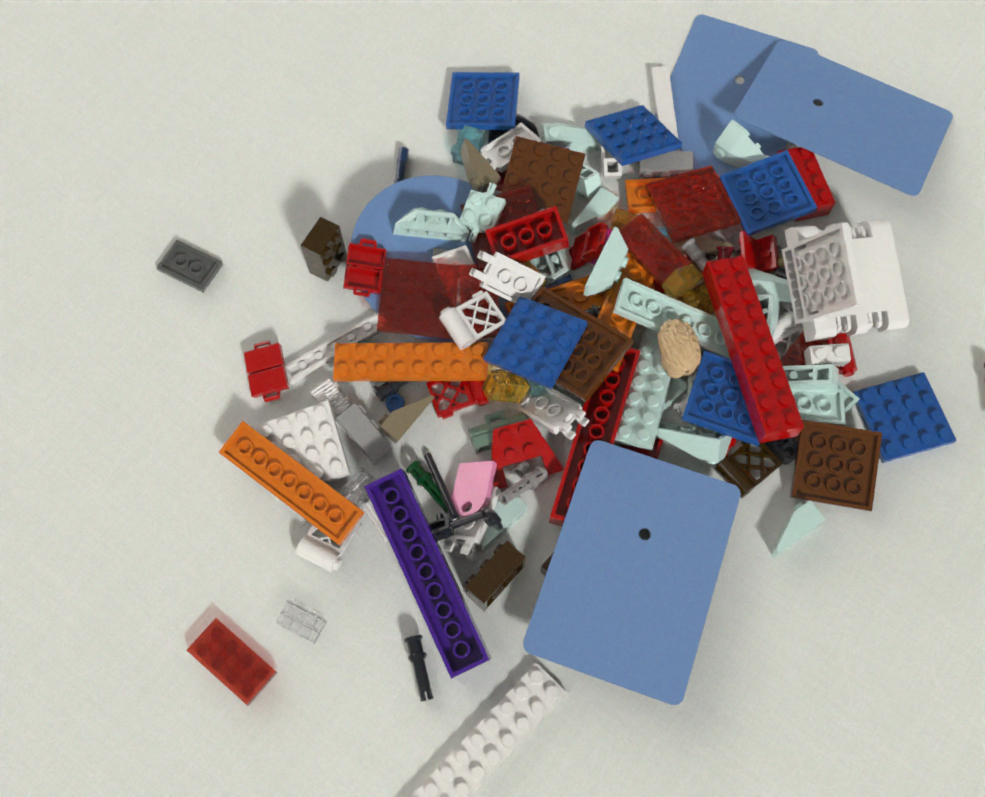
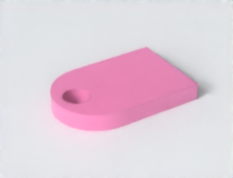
(473, 486)

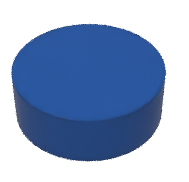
(394, 402)

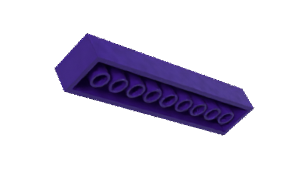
(427, 573)

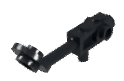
(444, 527)

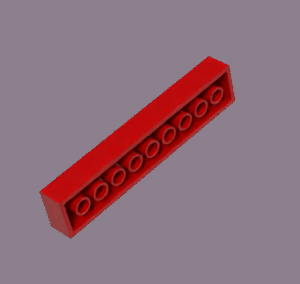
(752, 350)
(604, 415)

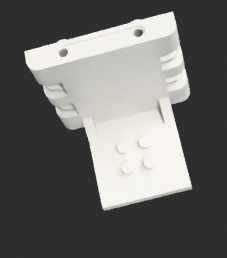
(845, 279)

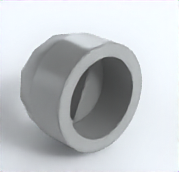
(522, 468)

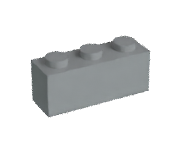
(666, 165)
(364, 433)

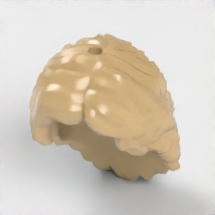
(678, 348)

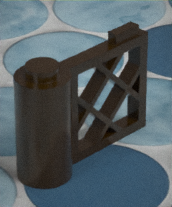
(735, 473)

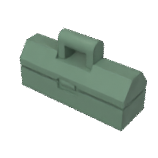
(482, 435)

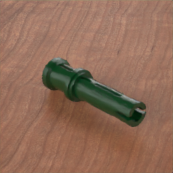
(424, 479)

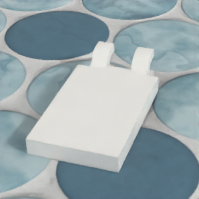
(499, 151)
(507, 277)
(553, 412)
(470, 534)

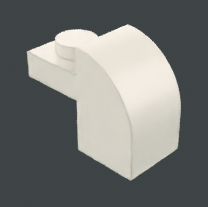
(609, 166)

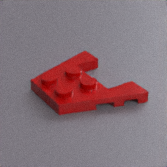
(519, 443)

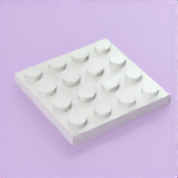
(311, 440)

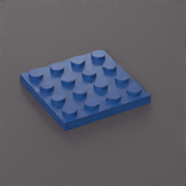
(483, 100)
(632, 135)
(768, 193)
(535, 342)
(718, 400)
(906, 417)

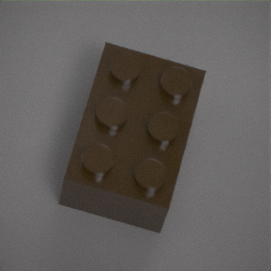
(324, 249)
(494, 575)

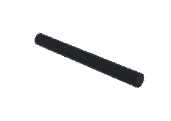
(441, 486)

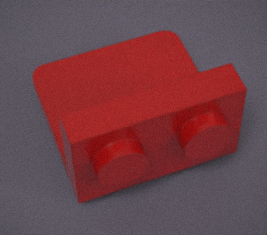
(759, 253)

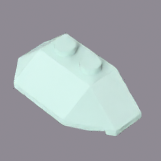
(431, 224)
(553, 264)
(608, 265)

